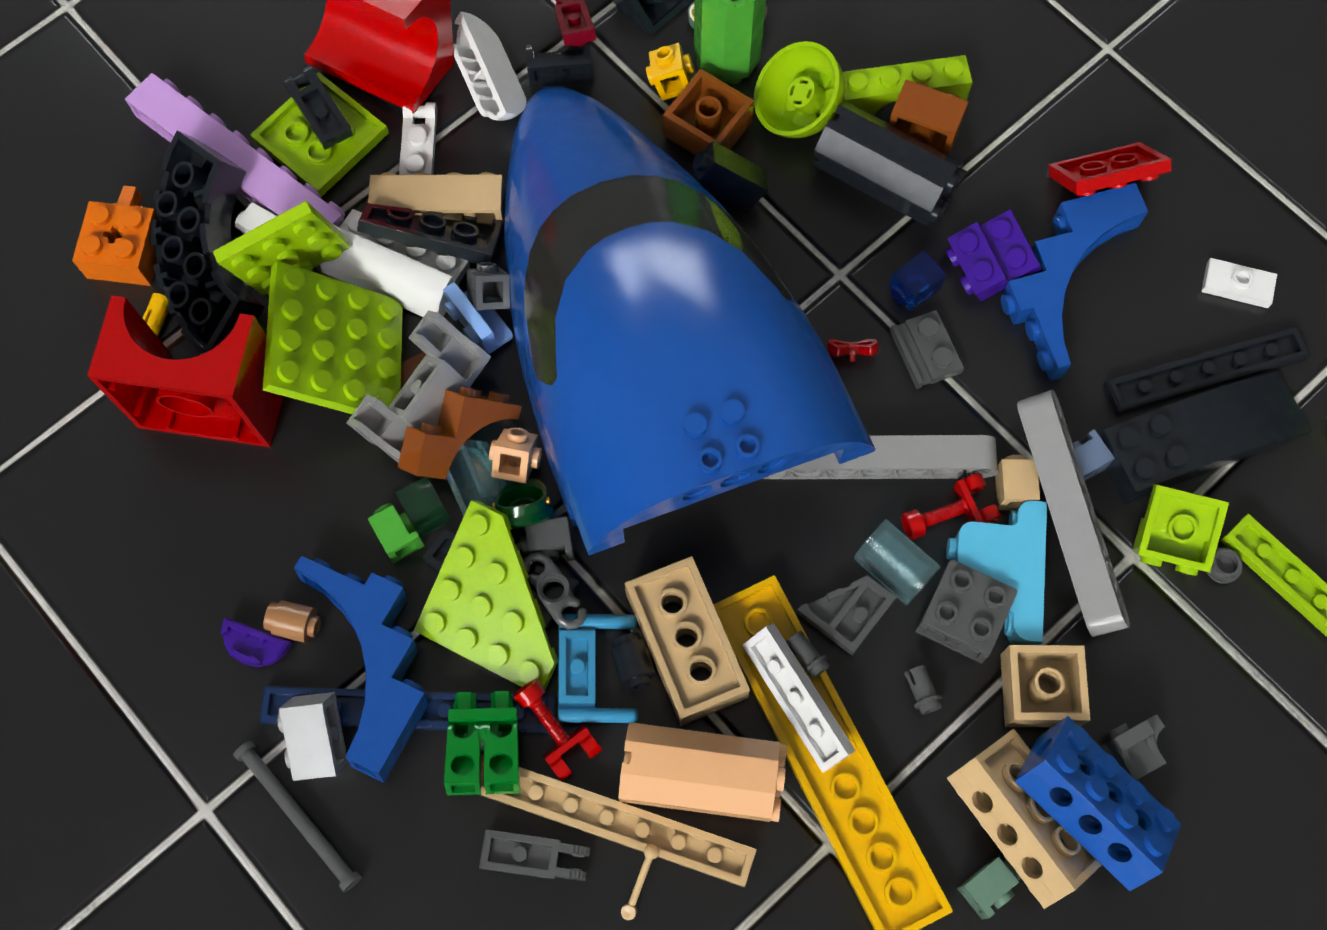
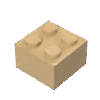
(1044, 685)

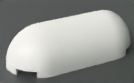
(487, 69)

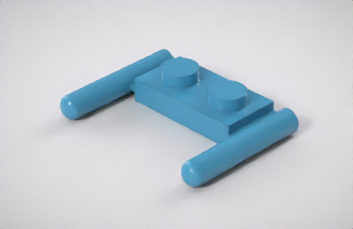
(577, 671)

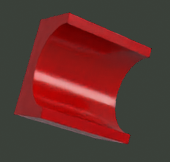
(386, 47)
(198, 396)

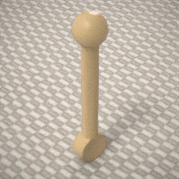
(630, 910)

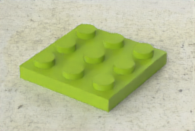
(294, 145)
(294, 237)

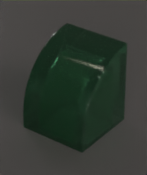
(423, 506)

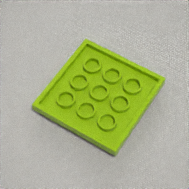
(330, 340)

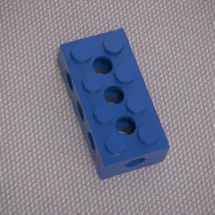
(1099, 804)

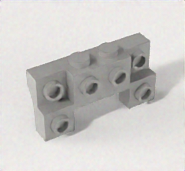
(448, 365)

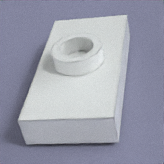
(1239, 283)

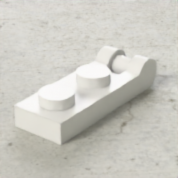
(418, 140)

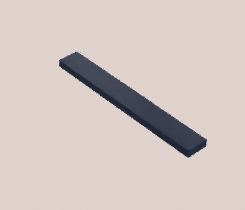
(351, 704)

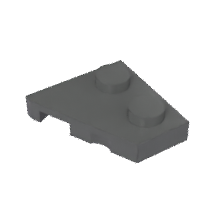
(849, 612)

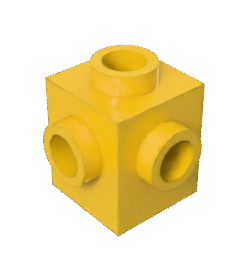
(669, 70)

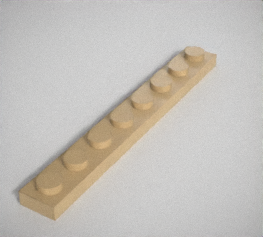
(629, 826)

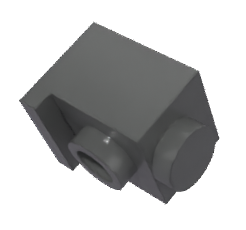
(549, 538)

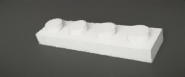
(798, 698)

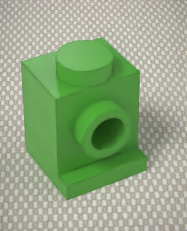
(394, 532)

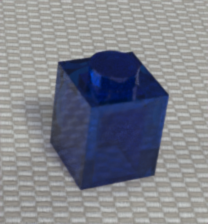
(916, 281)

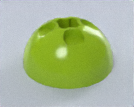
(799, 90)

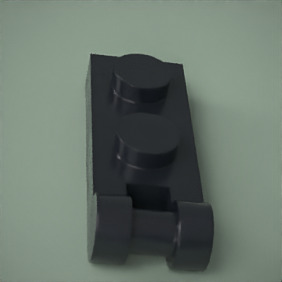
(318, 108)

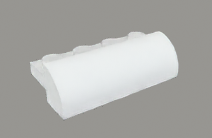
(392, 269)

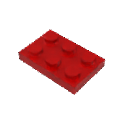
(1110, 168)

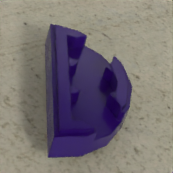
(252, 645)

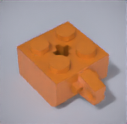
(117, 240)

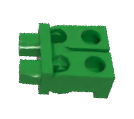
(487, 732)

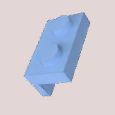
(481, 326)

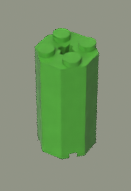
(728, 37)

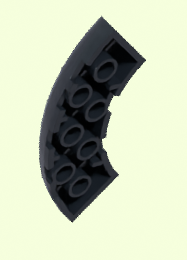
(190, 224)

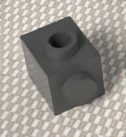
(488, 287)

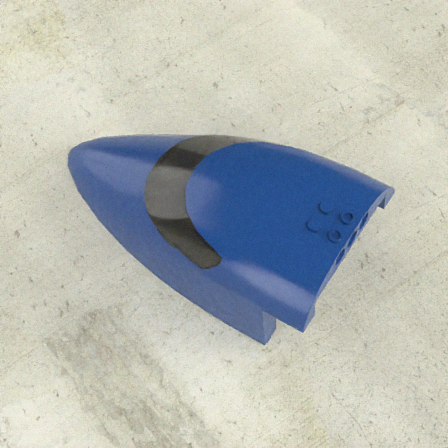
(652, 328)

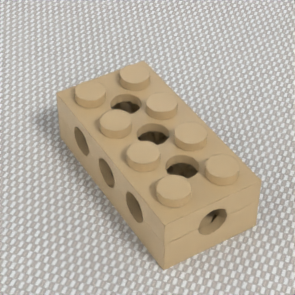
(697, 618)
(1035, 844)

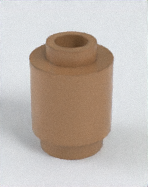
(292, 621)

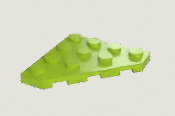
(486, 604)

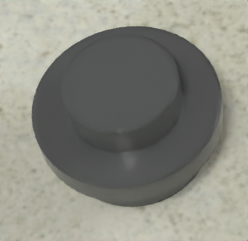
(1225, 566)

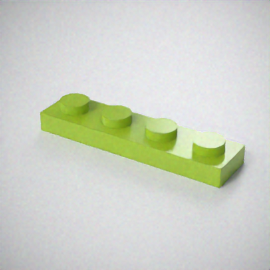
(1280, 569)

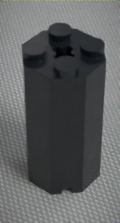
(888, 164)

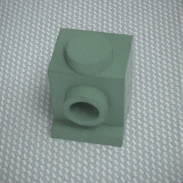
(990, 887)

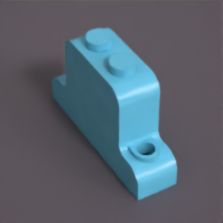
(1014, 557)

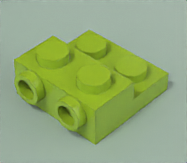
(1180, 530)

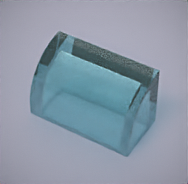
(471, 475)
(896, 562)

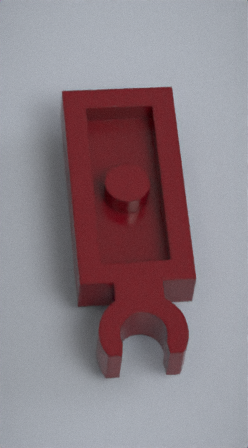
(574, 22)

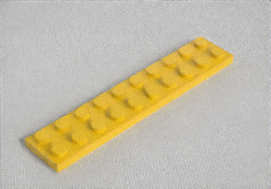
(850, 797)

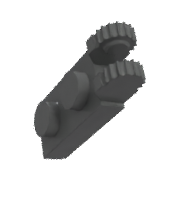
(529, 855)

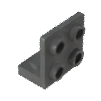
(967, 611)

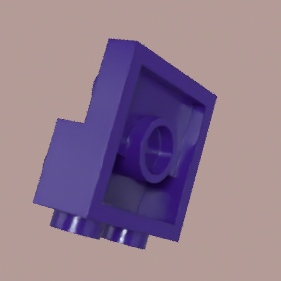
(992, 255)

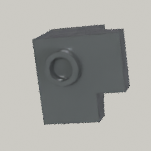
(1136, 747)

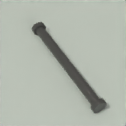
(340, 869)

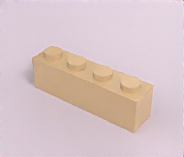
(450, 194)

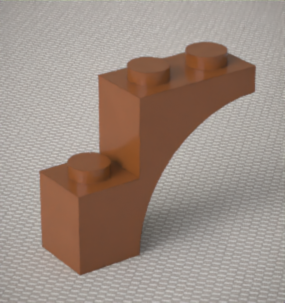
(432, 447)

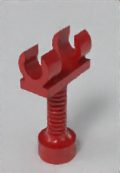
(916, 523)
(531, 696)

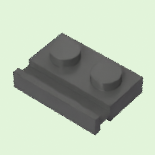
(926, 349)

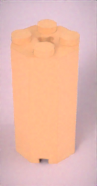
(703, 772)

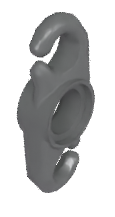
(554, 606)

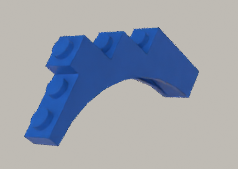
(1079, 229)
(390, 705)

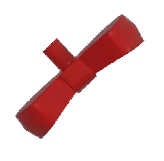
(864, 347)

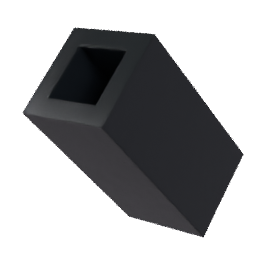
(730, 176)

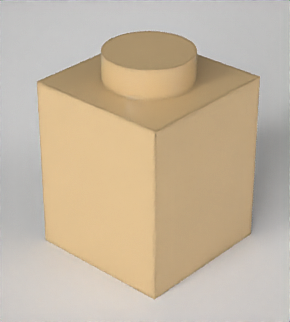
(1016, 482)

